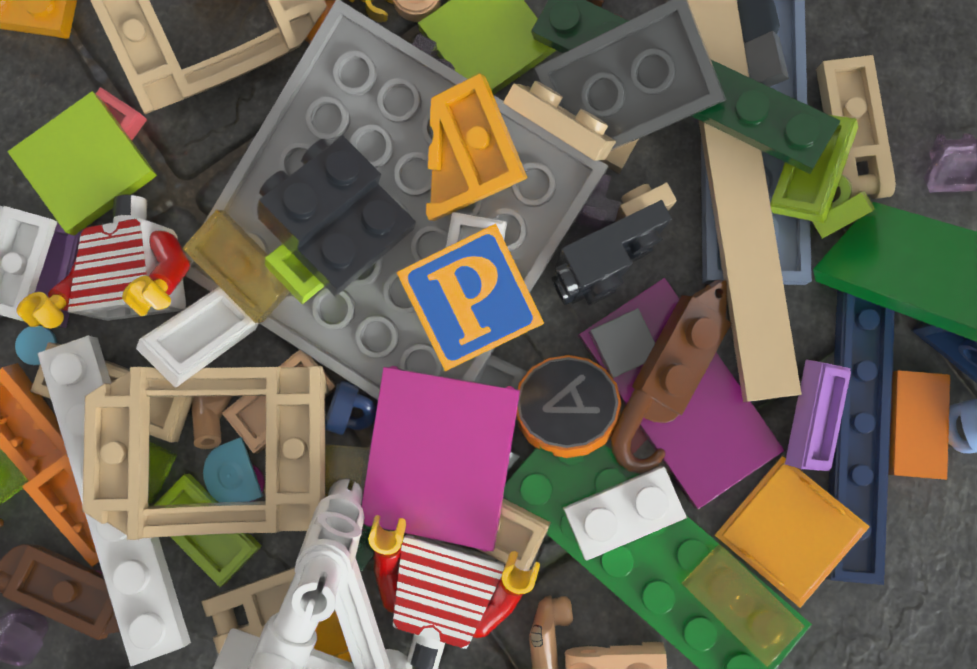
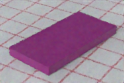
(717, 434)

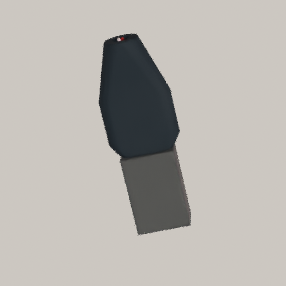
(761, 42)

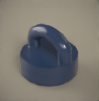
(341, 406)

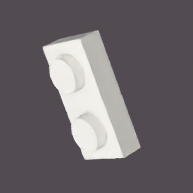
(624, 512)

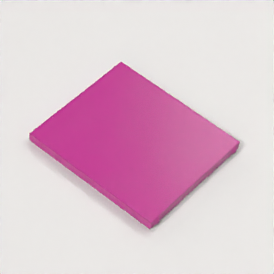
(440, 457)

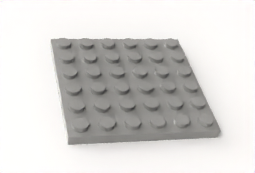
(379, 96)

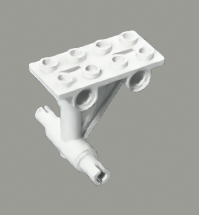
(323, 581)

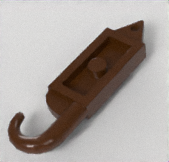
(672, 370)
(58, 589)

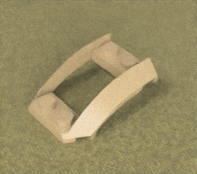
(153, 65)
(119, 452)

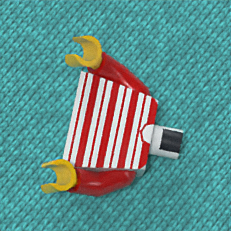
(118, 272)
(443, 590)

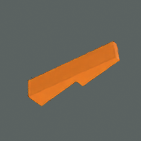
(37, 449)

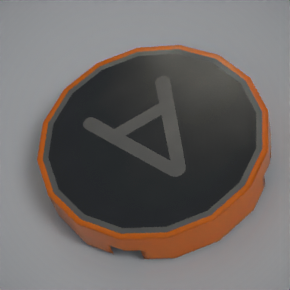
(568, 406)

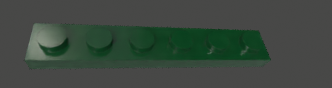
(751, 109)

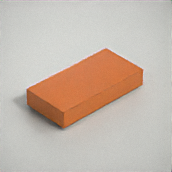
(919, 424)

